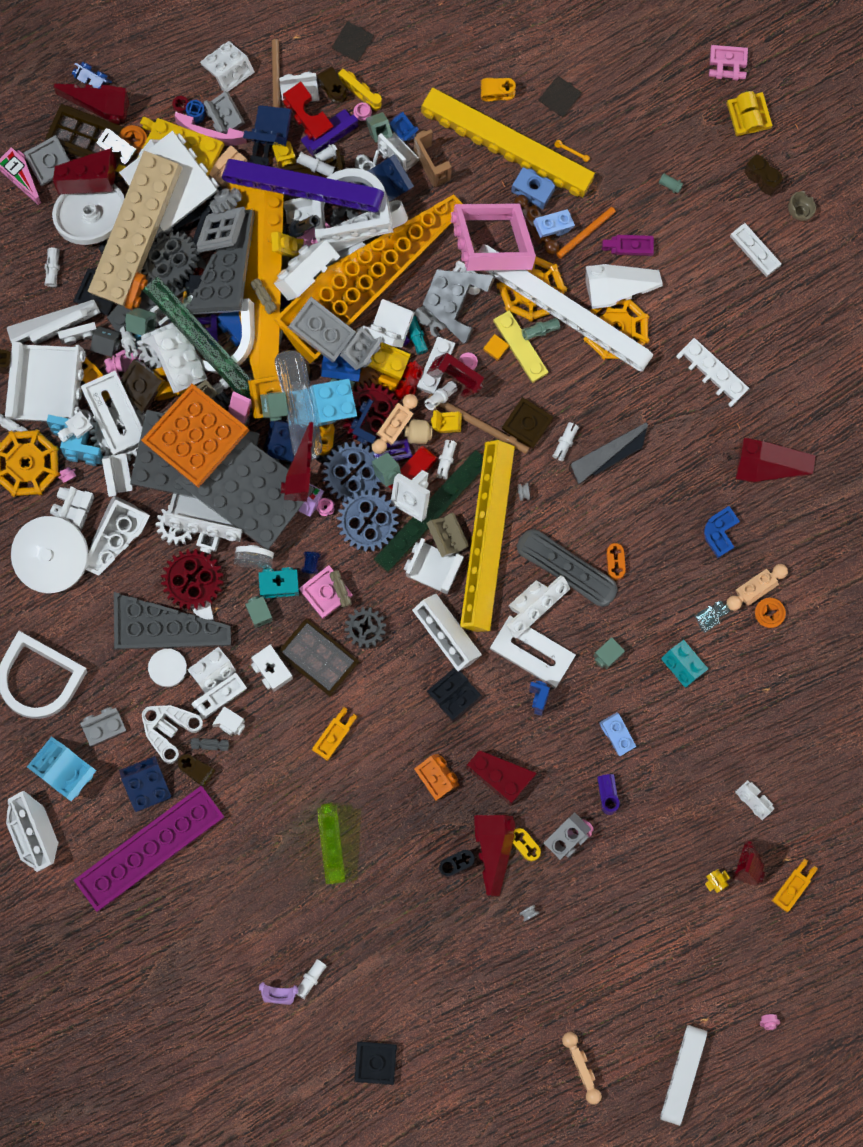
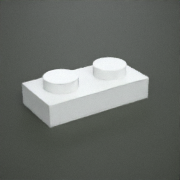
(70, 335)

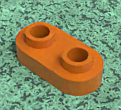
(133, 299)

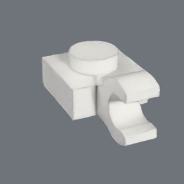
(76, 426)

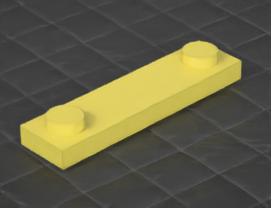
(520, 347)

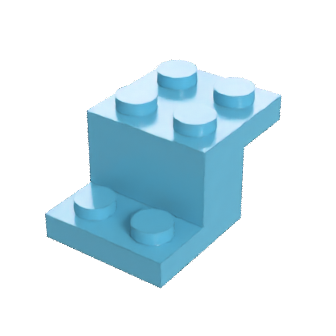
(333, 401)
(74, 448)
(61, 769)

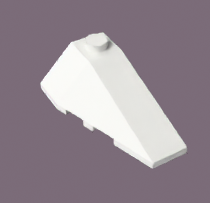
(613, 283)
(116, 531)

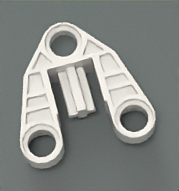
(178, 716)

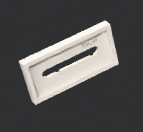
(112, 384)
(550, 674)

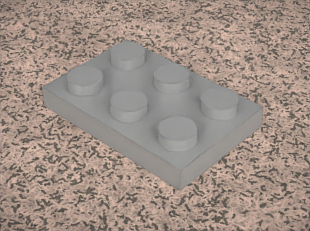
(321, 329)

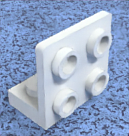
(228, 66)
(396, 146)
(391, 323)

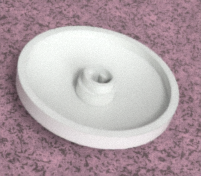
(87, 216)
(49, 554)

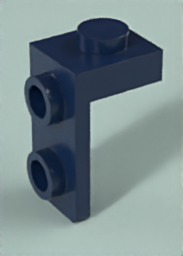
(363, 436)

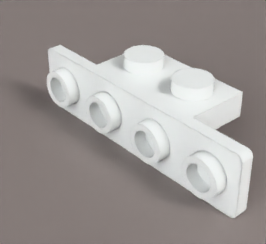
(534, 603)

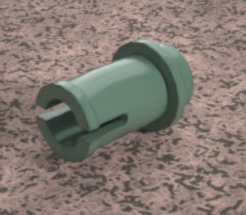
(671, 183)

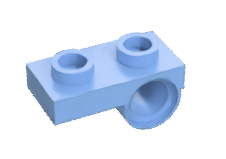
(555, 223)
(617, 733)

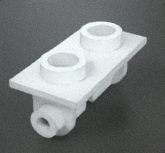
(748, 794)

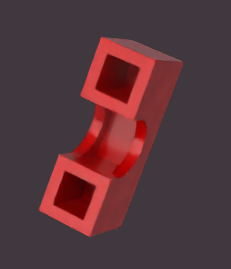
(296, 99)

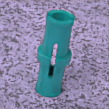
(416, 336)

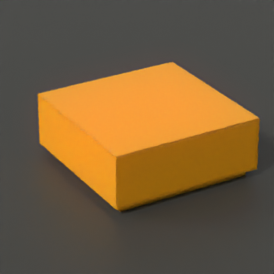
(496, 347)

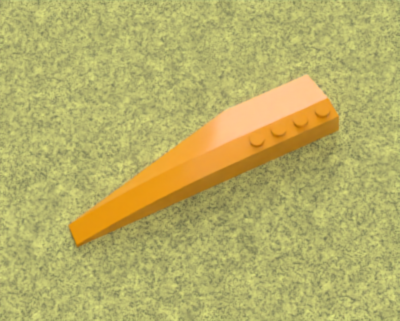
(265, 266)
(364, 274)

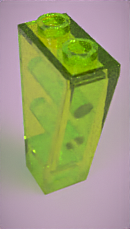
(331, 844)

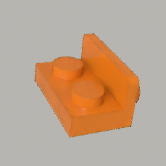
(437, 776)

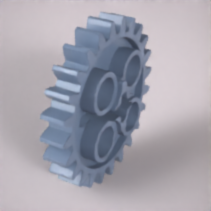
(340, 460)
(381, 530)

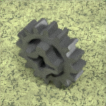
(373, 630)

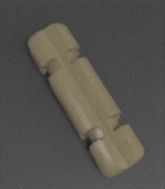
(263, 296)
(340, 588)

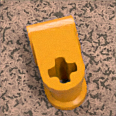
(494, 89)

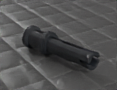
(298, 228)

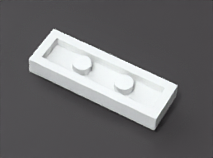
(755, 250)
(428, 383)

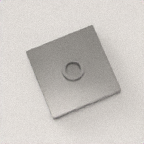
(44, 159)

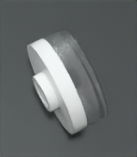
(253, 557)

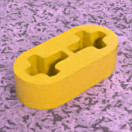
(528, 841)

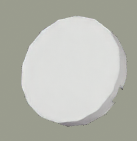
(167, 668)

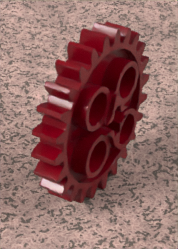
(378, 397)
(206, 589)

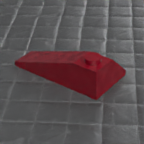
(106, 102)
(769, 461)
(298, 477)
(496, 841)
(749, 866)

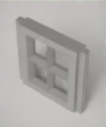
(205, 245)

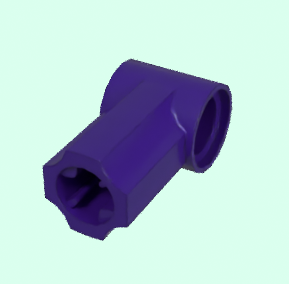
(608, 792)

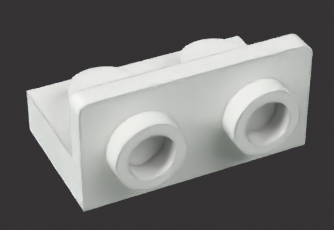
(307, 78)
(298, 209)

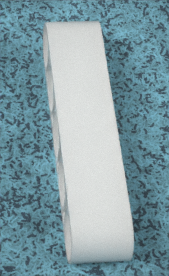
(398, 218)
(683, 1075)

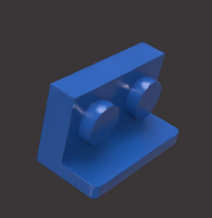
(339, 369)
(541, 695)

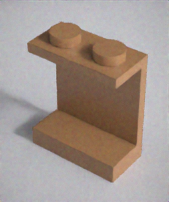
(439, 174)

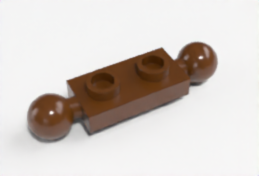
(530, 214)

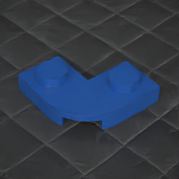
(715, 531)

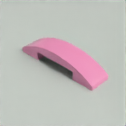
(232, 138)

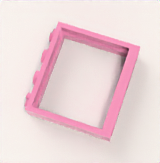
(493, 261)

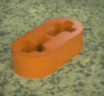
(611, 562)

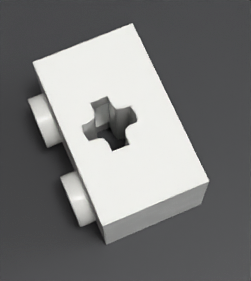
(266, 658)

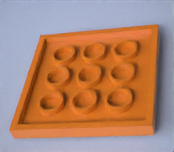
(195, 435)

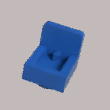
(403, 127)

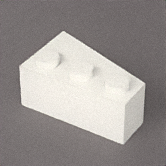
(304, 268)

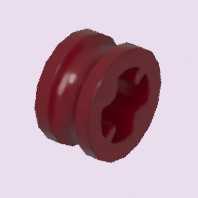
(182, 100)

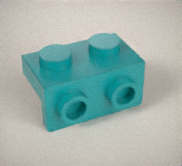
(684, 663)

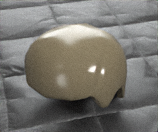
(801, 206)

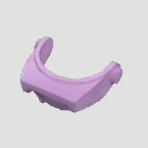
(278, 992)

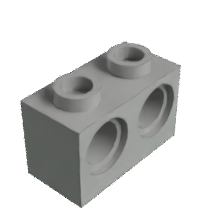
(566, 835)

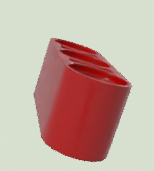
(421, 460)

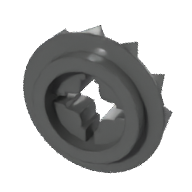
(340, 213)

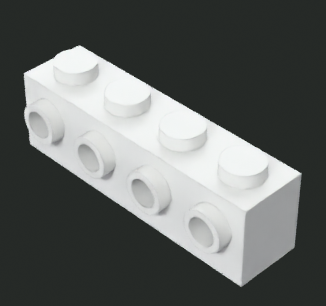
(447, 632)

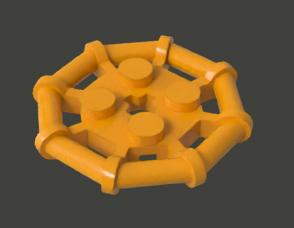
(552, 269)
(625, 321)
(36, 462)

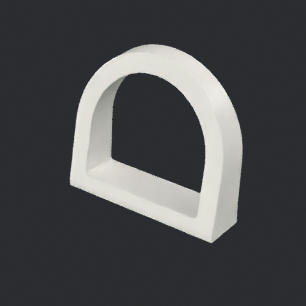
(355, 230)
(248, 334)
(22, 640)

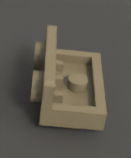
(447, 535)

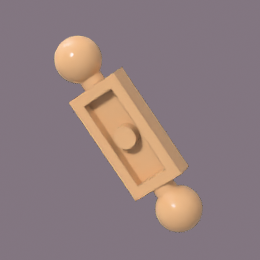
(394, 424)
(757, 587)
(570, 1041)

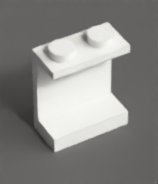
(431, 568)

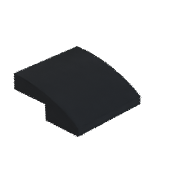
(454, 694)

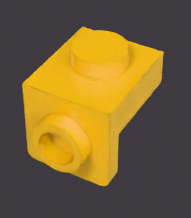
(446, 422)

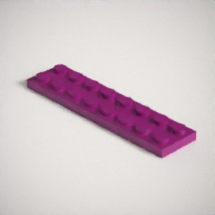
(149, 848)

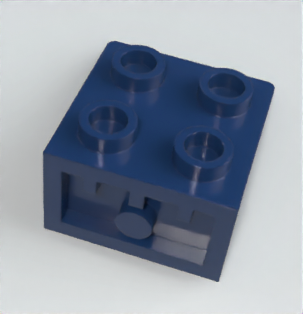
(270, 126)
(392, 177)
(278, 441)
(144, 784)

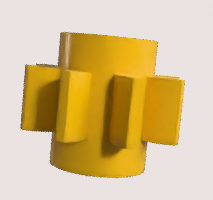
(717, 881)

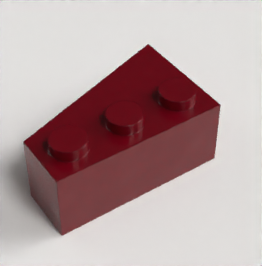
(86, 174)
(500, 775)

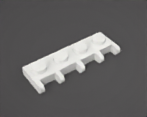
(713, 370)

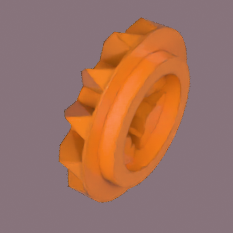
(139, 134)
(772, 604)

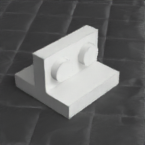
(411, 495)

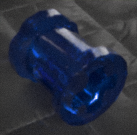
(311, 562)

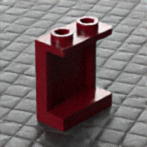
(457, 370)

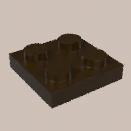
(141, 385)
(527, 423)

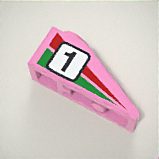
(16, 170)
(241, 408)

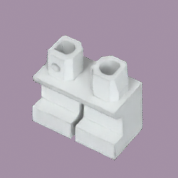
(75, 506)

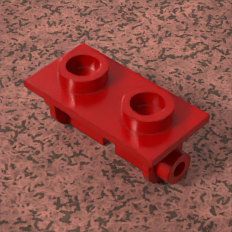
(412, 374)

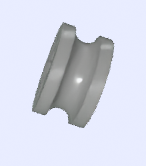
(523, 491)
(529, 913)

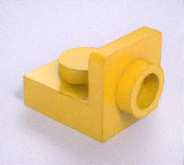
(284, 155)

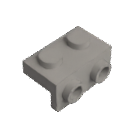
(224, 113)
(360, 349)

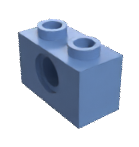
(535, 196)

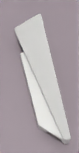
(49, 325)

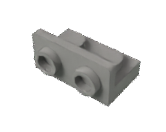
(103, 726)

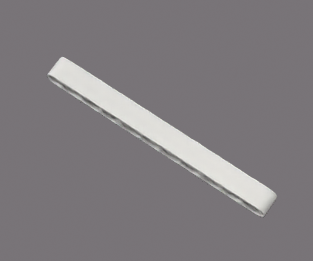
(573, 314)

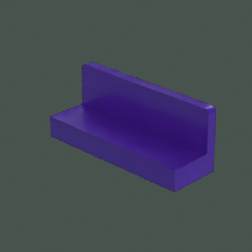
(342, 123)

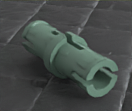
(540, 329)

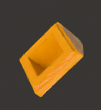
(388, 382)

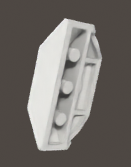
(31, 831)

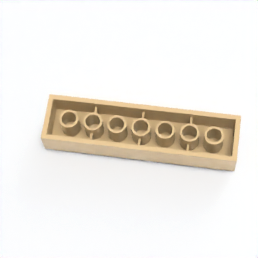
(135, 227)

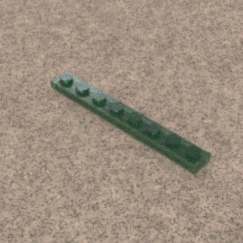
(198, 336)
(437, 506)

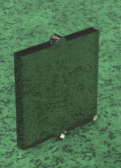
(352, 41)
(560, 96)

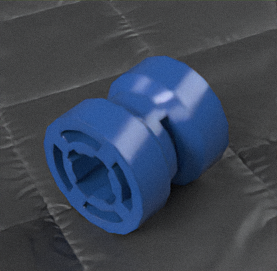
(199, 115)

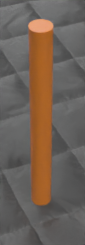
(583, 234)

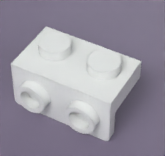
(212, 670)

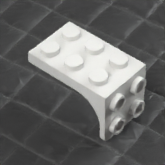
(176, 356)

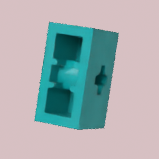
(268, 584)

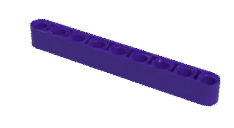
(303, 185)

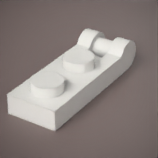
(219, 695)

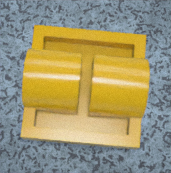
(749, 113)

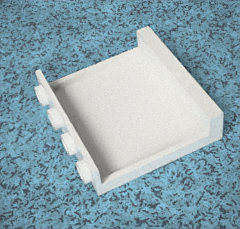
(192, 185)
(44, 382)
(197, 517)

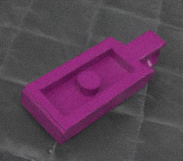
(630, 245)

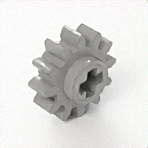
(225, 200)

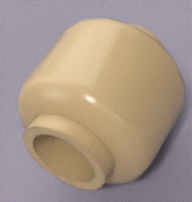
(418, 432)

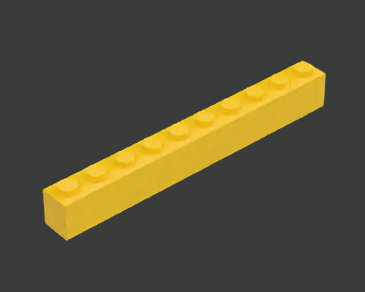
(507, 142)
(487, 536)

